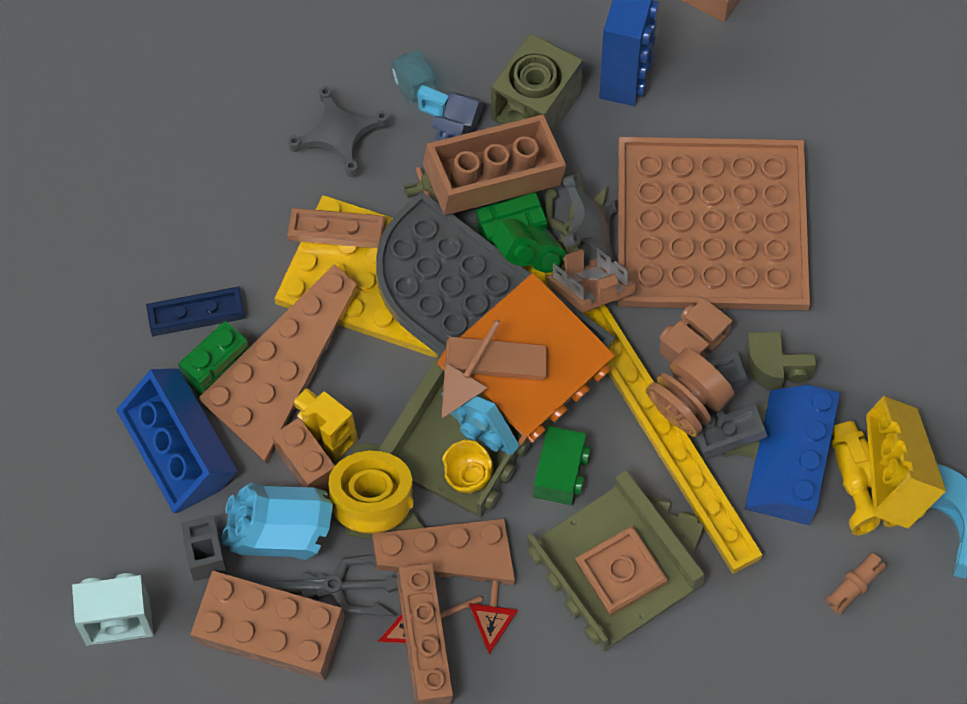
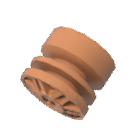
(685, 398)

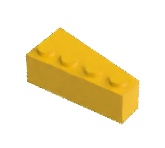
(901, 463)

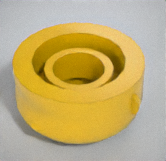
(366, 476)

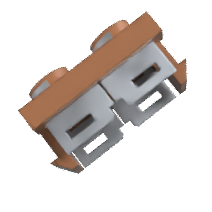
(590, 285)

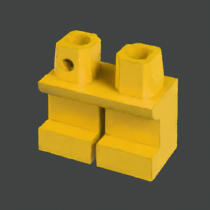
(328, 421)

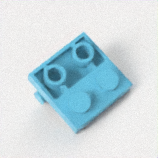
(485, 423)

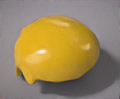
(467, 466)

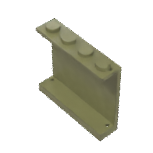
(423, 438)
(596, 523)

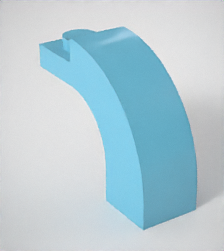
(954, 505)

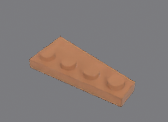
(459, 550)

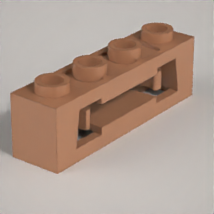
(424, 635)

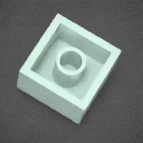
(112, 609)

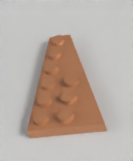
(260, 386)

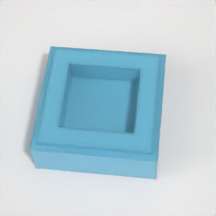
(431, 101)

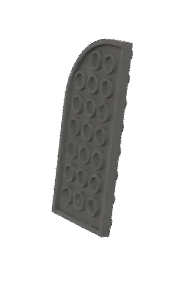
(445, 275)

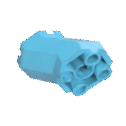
(276, 521)

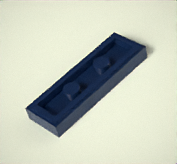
(195, 311)

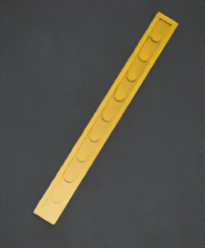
(678, 452)

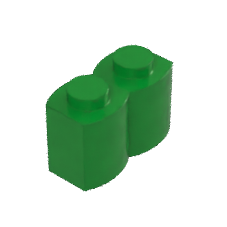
(527, 245)

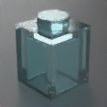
(410, 73)

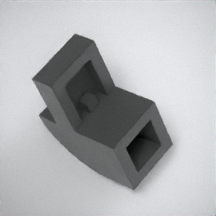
(203, 548)

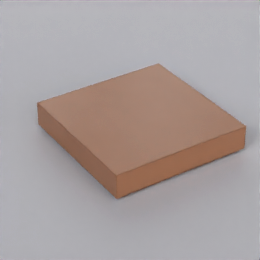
(621, 570)

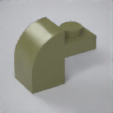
(770, 367)

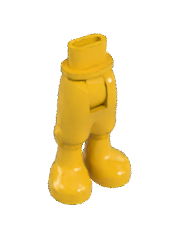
(854, 466)

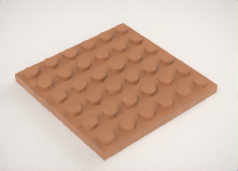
(713, 222)

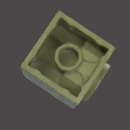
(537, 83)

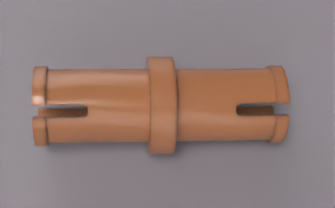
(855, 583)

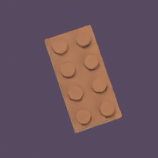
(493, 164)
(268, 625)

